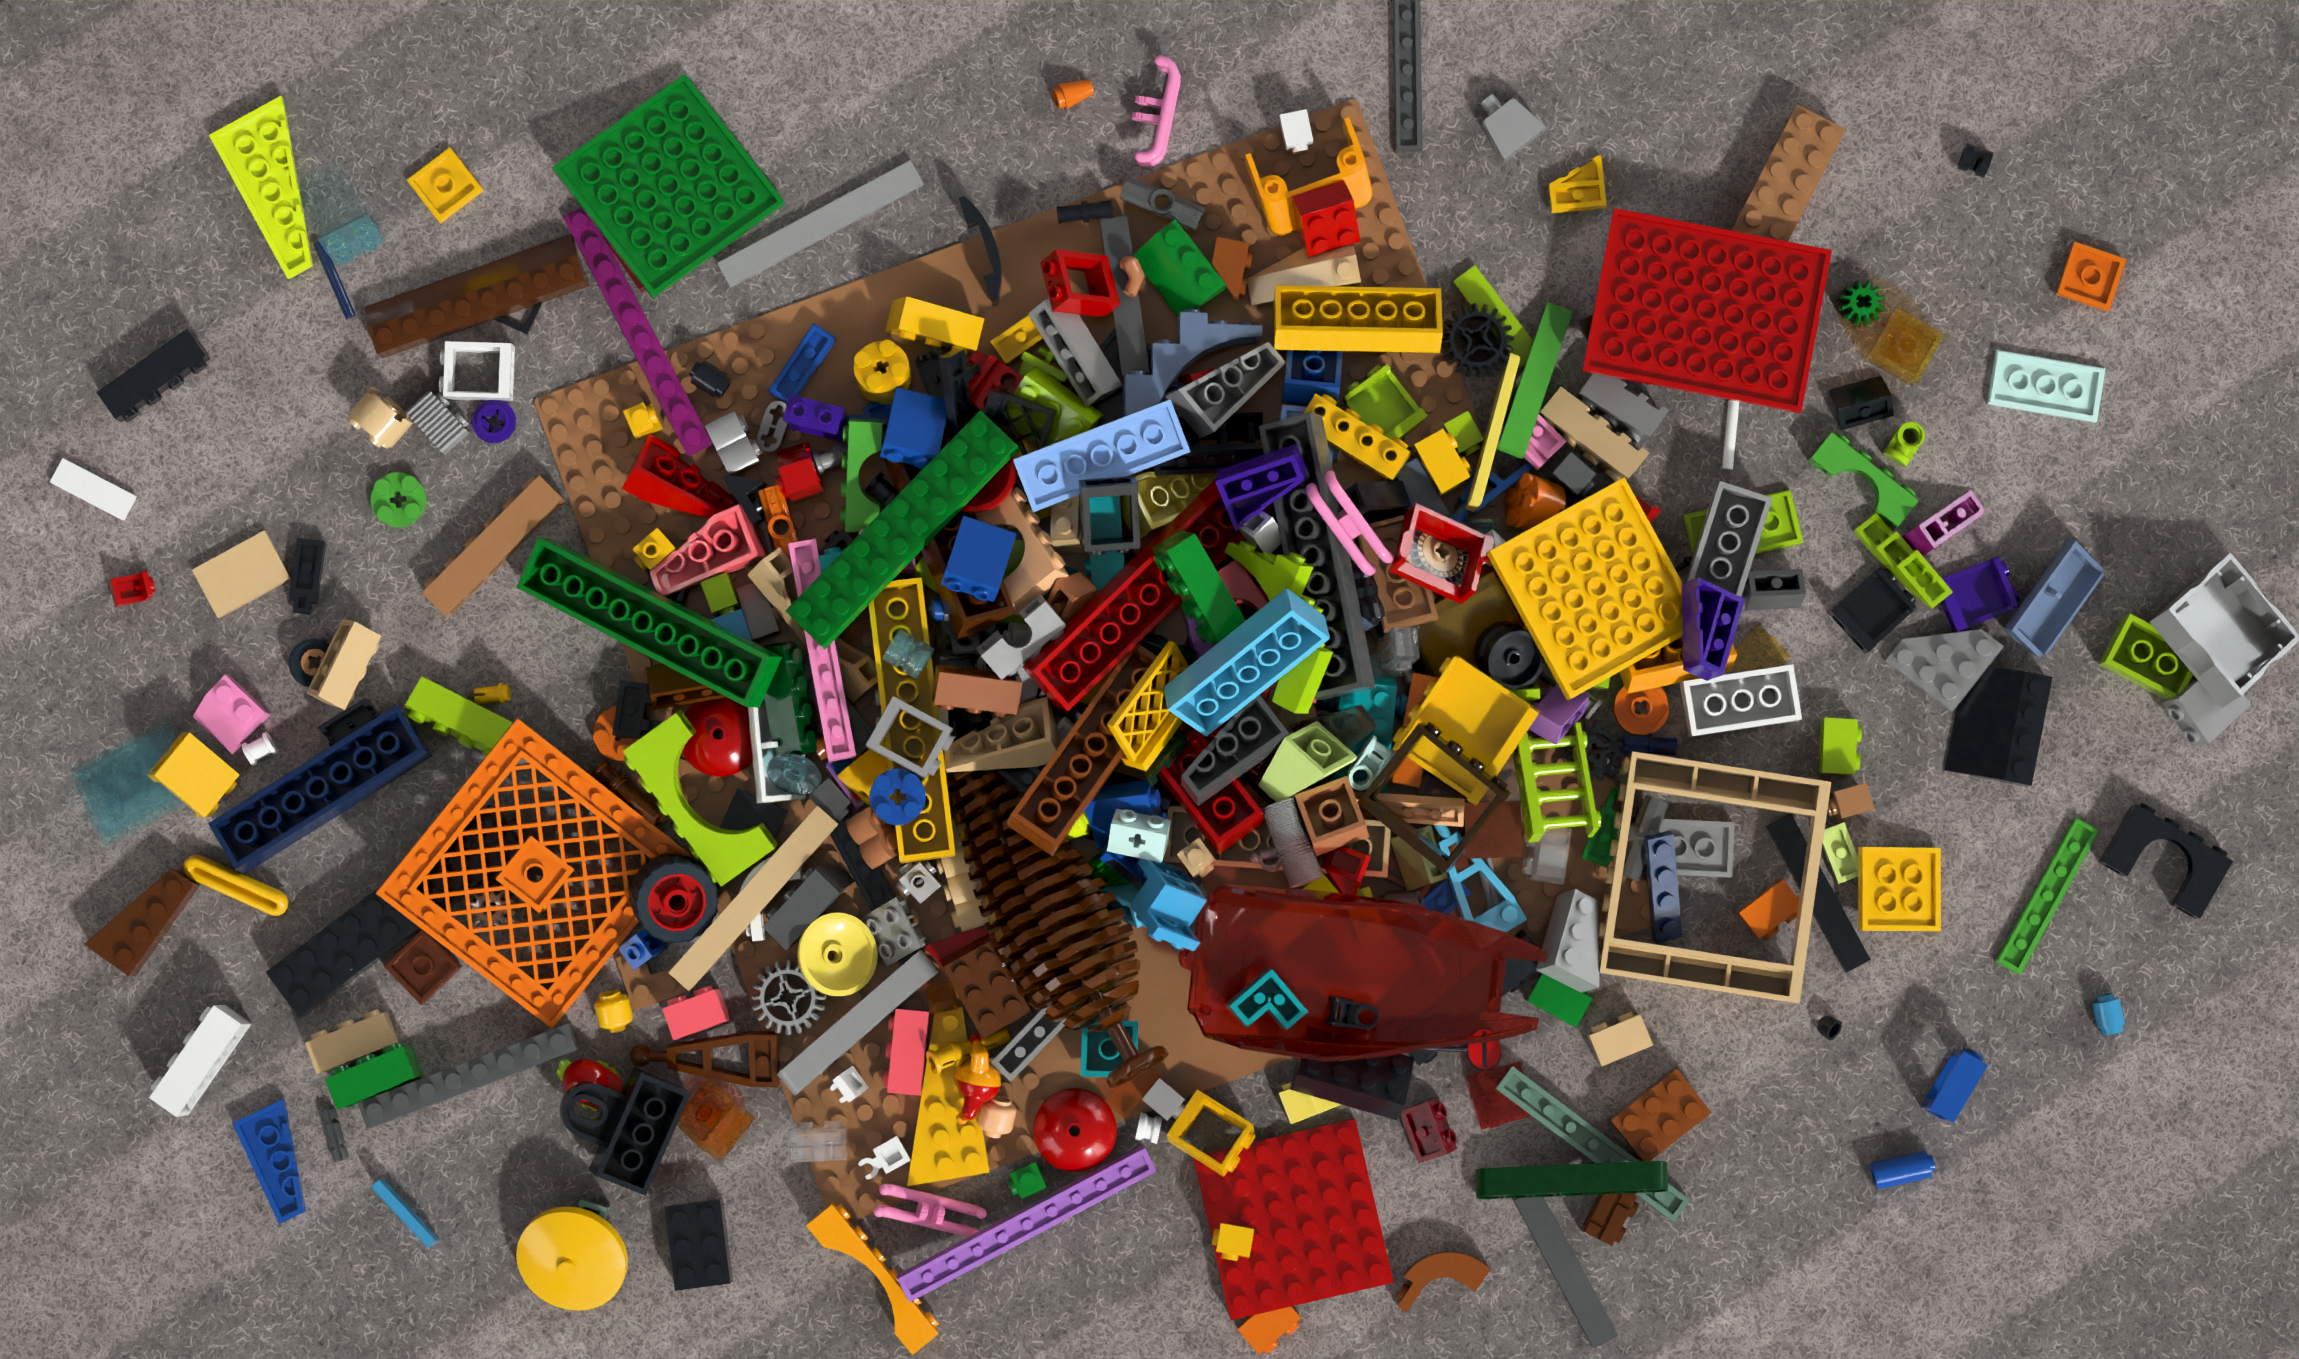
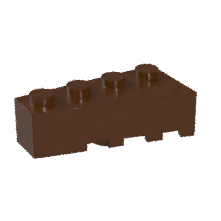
(142, 925)

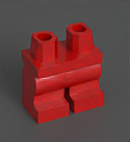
(993, 374)

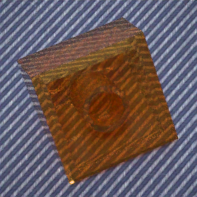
(714, 1120)

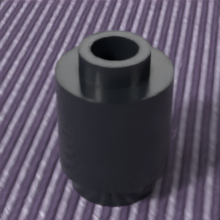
(710, 379)

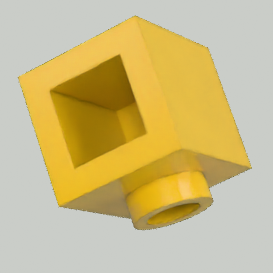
(653, 550)
(1233, 1241)

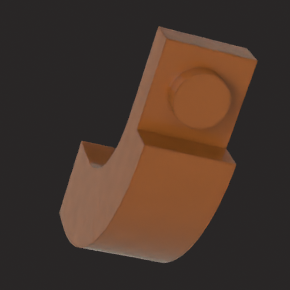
(1439, 1265)

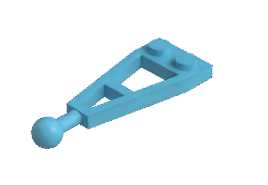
(1501, 916)

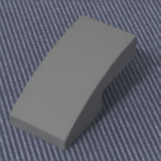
(757, 611)

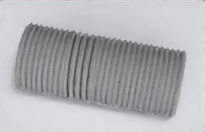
(1290, 834)

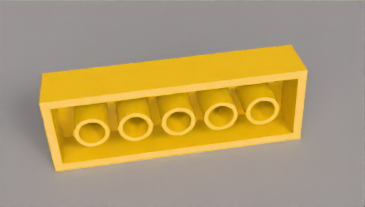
(1357, 319)

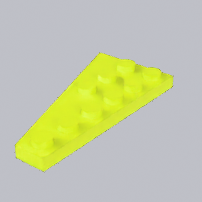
(264, 170)

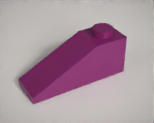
(1944, 523)

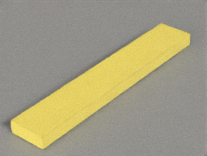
(1492, 433)

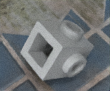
(918, 879)

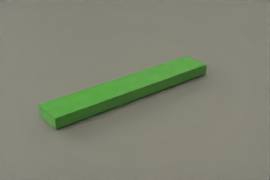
(1534, 380)
(2047, 895)

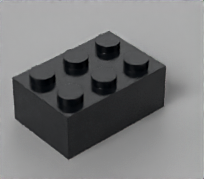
(698, 1244)

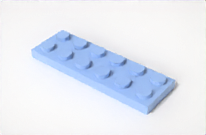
(1102, 452)

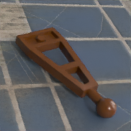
(762, 1058)

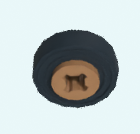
(301, 666)

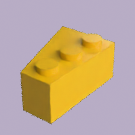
(934, 324)

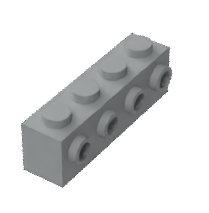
(1076, 353)

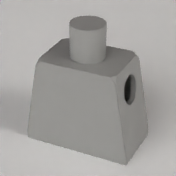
(1509, 126)

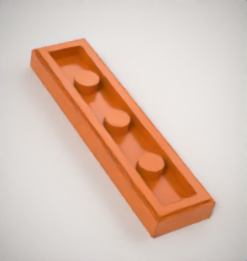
(1410, 772)

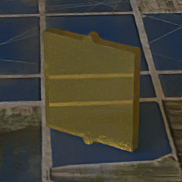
(1759, 652)

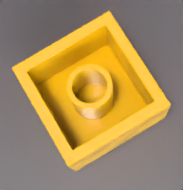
(1442, 462)

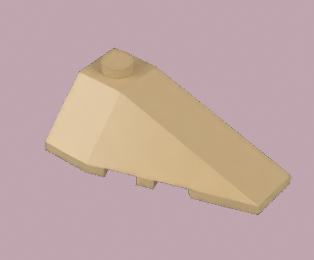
(1330, 268)

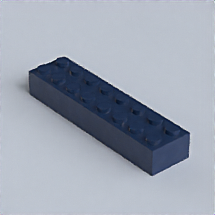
(320, 789)

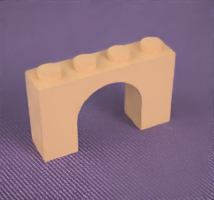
(1039, 564)

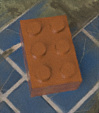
(1659, 1115)

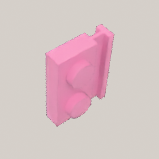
(1543, 443)

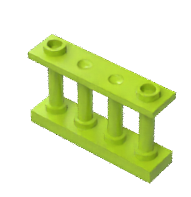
(1532, 798)

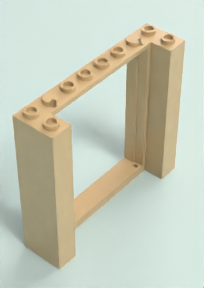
(1728, 786)

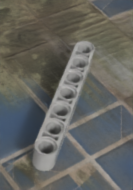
(857, 1022)

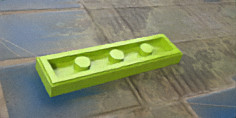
(1479, 291)

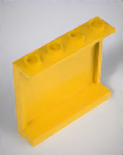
(1477, 716)

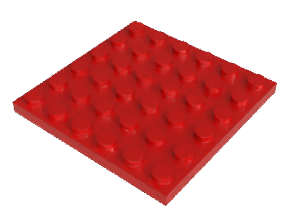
(1309, 1219)

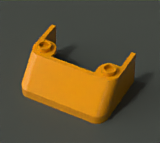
(1277, 201)

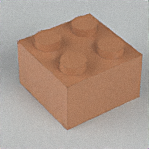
(1332, 815)

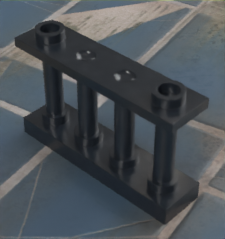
(1214, 457)

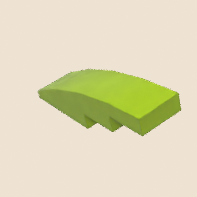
(1903, 562)

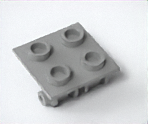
(893, 930)

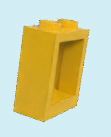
(1188, 1117)

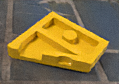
(1580, 189)

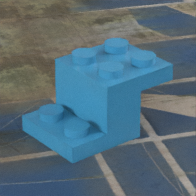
(1168, 904)

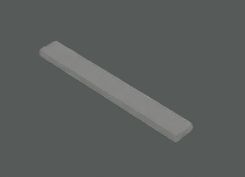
(820, 224)

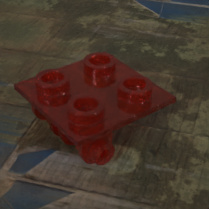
(1489, 1103)

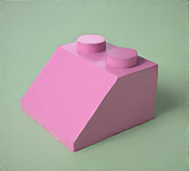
(230, 713)

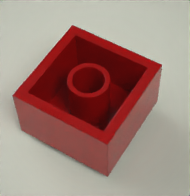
(1326, 218)

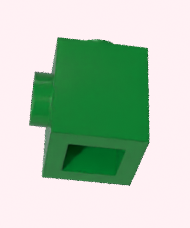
(1027, 1180)

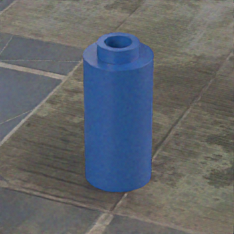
(1902, 1170)

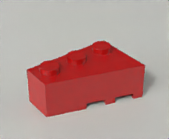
(798, 473)

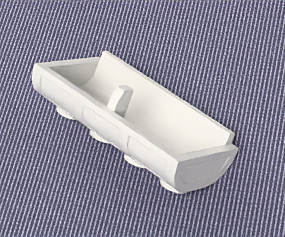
(762, 753)

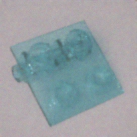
(351, 239)

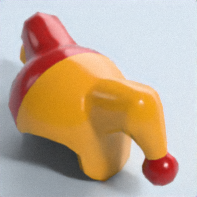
(976, 1080)

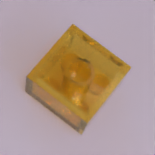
(1904, 347)

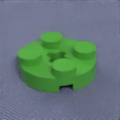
(411, 509)

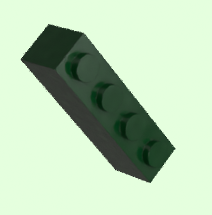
(788, 703)

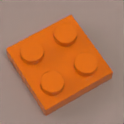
(2090, 276)

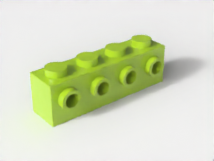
(455, 716)

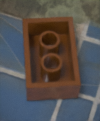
(984, 986)

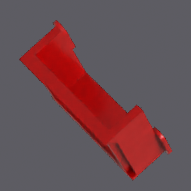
(1450, 532)

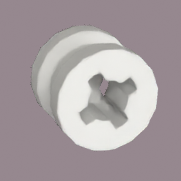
(1148, 1128)

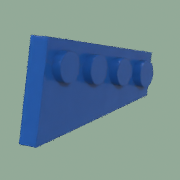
(271, 1152)

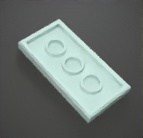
(2046, 386)

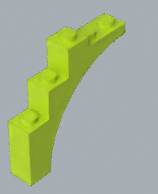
(1276, 573)

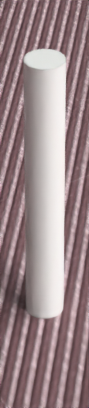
(1730, 435)

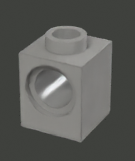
(1164, 1100)

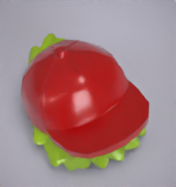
(588, 1070)

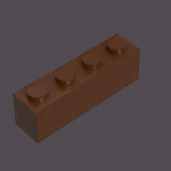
(672, 688)

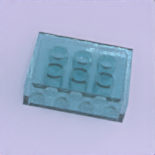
(118, 790)

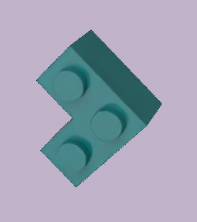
(1267, 994)

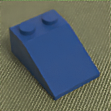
(1311, 373)

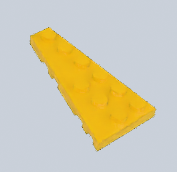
(941, 1144)

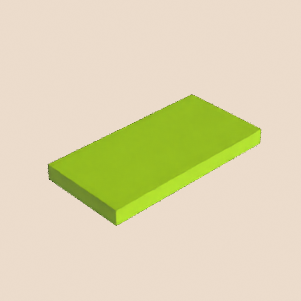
(1779, 530)

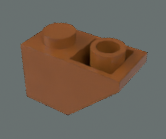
(1229, 262)

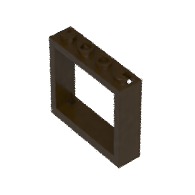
(1406, 831)

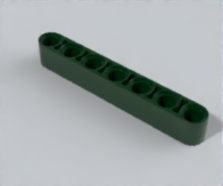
(1571, 1180)

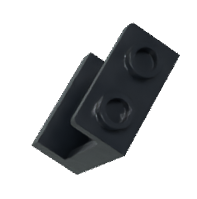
(1873, 609)

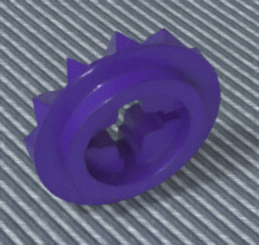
(489, 409)

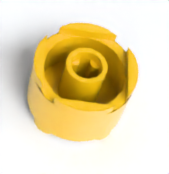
(878, 358)

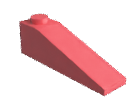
(720, 546)

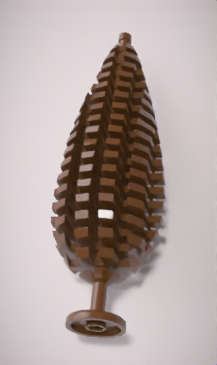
(1050, 921)

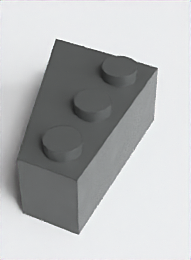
(807, 902)

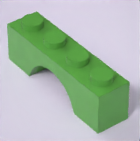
(863, 440)
(1891, 499)

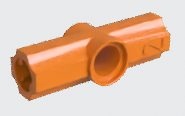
(777, 509)

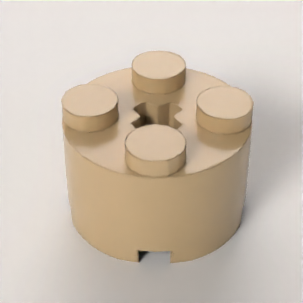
(380, 418)

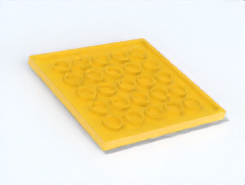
(1593, 588)

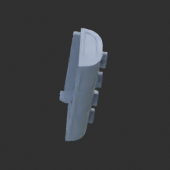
(2055, 599)

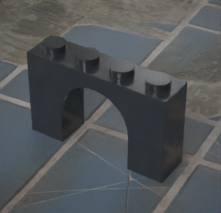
(2205, 864)

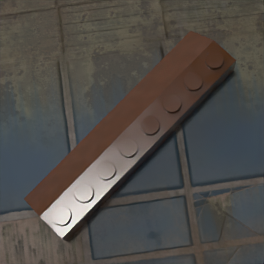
(475, 296)
(964, 610)

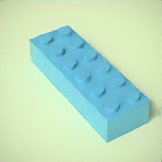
(1246, 662)

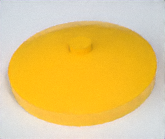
(572, 1258)

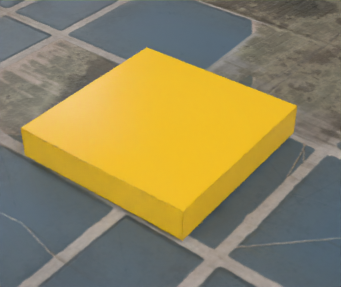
(445, 185)

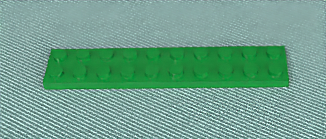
(902, 529)

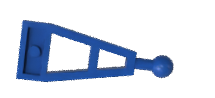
(1495, 482)

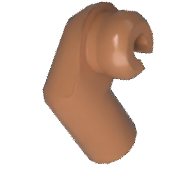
(1135, 273)

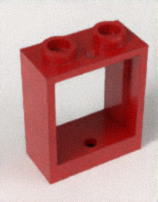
(1099, 279)

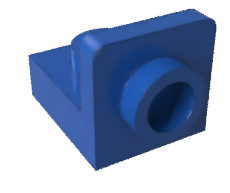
(641, 949)

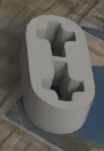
(767, 424)

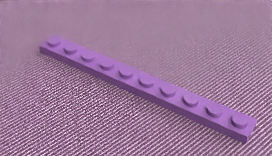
(1025, 1223)

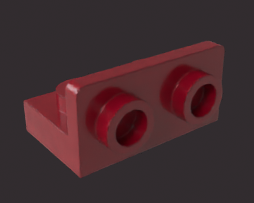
(1429, 1130)

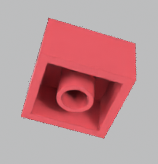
(696, 1013)

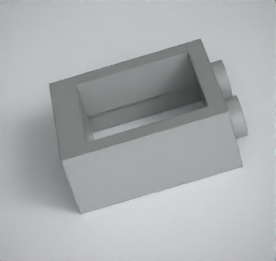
(885, 723)

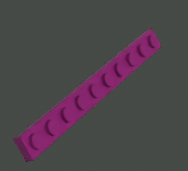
(638, 332)

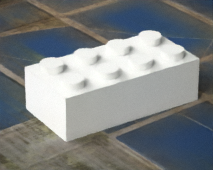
(1740, 701)
(199, 1060)

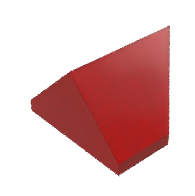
(1346, 869)

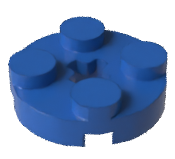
(885, 786)

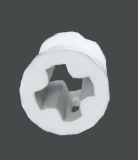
(259, 748)

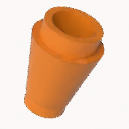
(1071, 93)

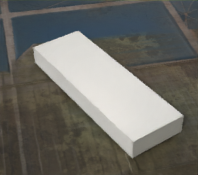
(93, 489)

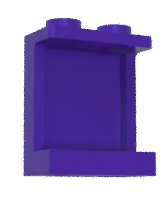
(815, 418)
(1979, 594)

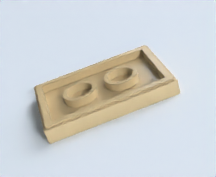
(241, 574)

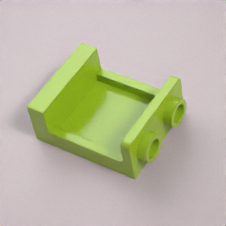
(1384, 403)

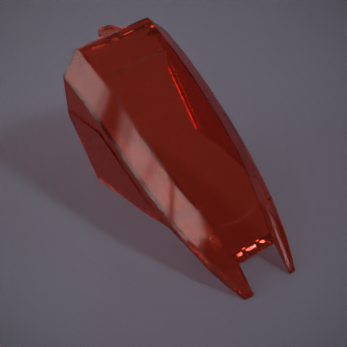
(1422, 969)

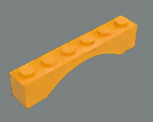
(837, 1233)

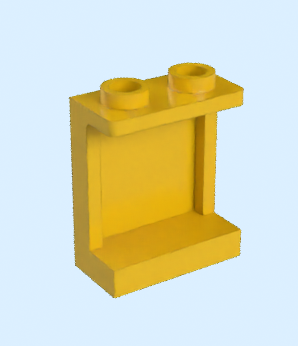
(194, 774)

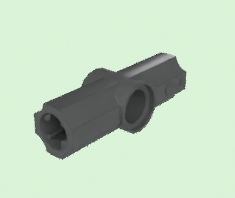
(1145, 195)
(1647, 823)

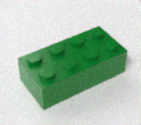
(1199, 586)

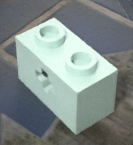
(1139, 835)

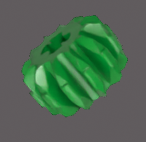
(1863, 312)

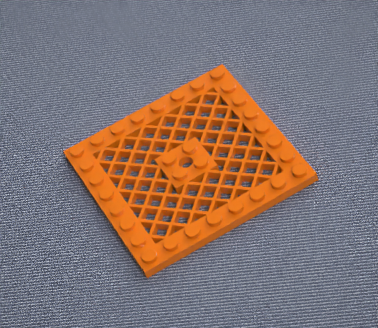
(402, 892)

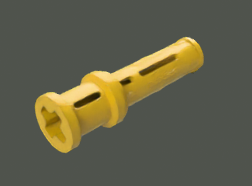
(956, 1053)

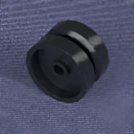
(1508, 655)

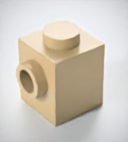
(1197, 858)

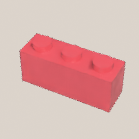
(907, 1051)

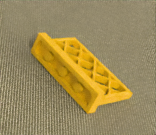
(1155, 733)

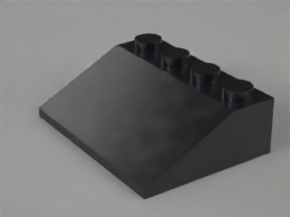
(2000, 726)

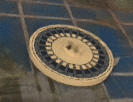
(1425, 557)

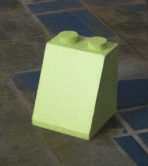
(1303, 761)

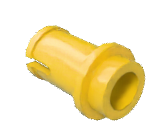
(499, 693)

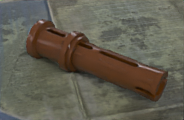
(619, 786)

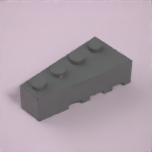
(1235, 749)

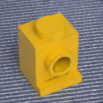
(642, 420)

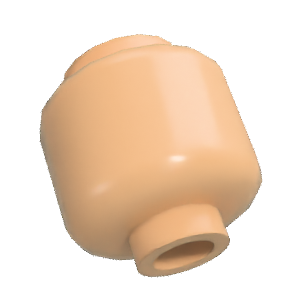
(997, 1116)

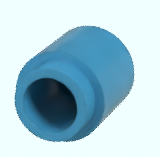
(2108, 1014)

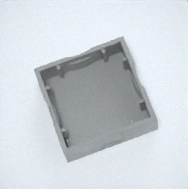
(2225, 630)

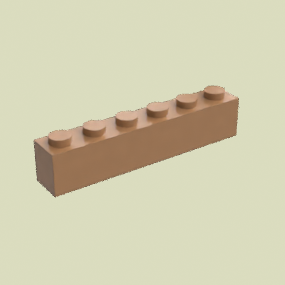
(493, 546)

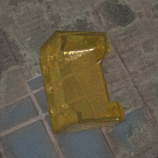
(1462, 624)

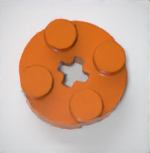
(1641, 724)
(606, 741)

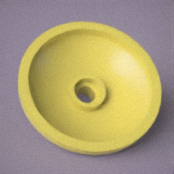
(853, 953)

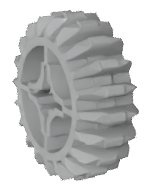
(766, 1004)

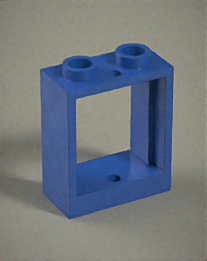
(1954, 1084)

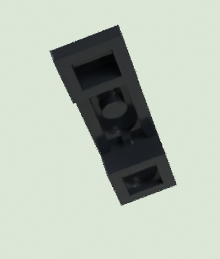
(974, 218)

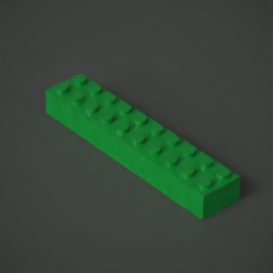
(649, 622)

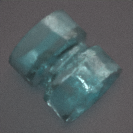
(907, 653)

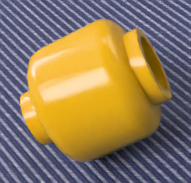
(613, 1010)

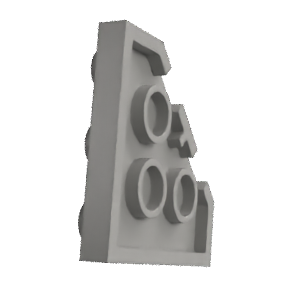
(1945, 663)

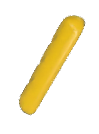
(235, 885)

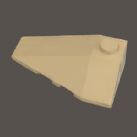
(1008, 743)

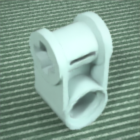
(1370, 762)

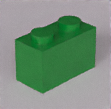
(1559, 999)

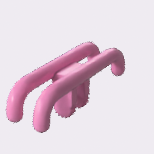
(1165, 119)
(1348, 524)
(929, 1210)

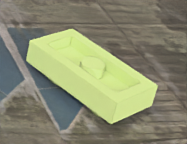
(1840, 853)

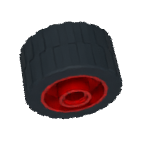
(686, 915)

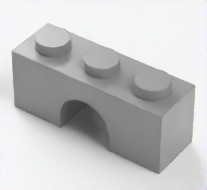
(1006, 655)

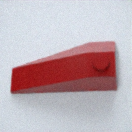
(668, 481)

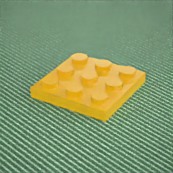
(1899, 889)

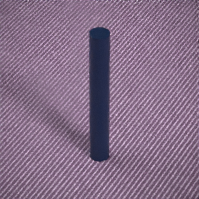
(335, 281)

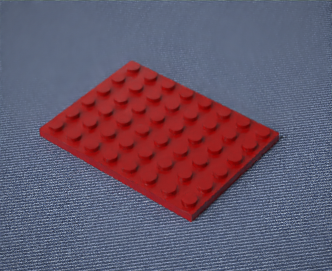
(1707, 310)

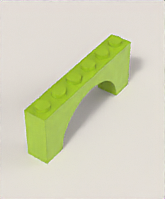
(720, 849)

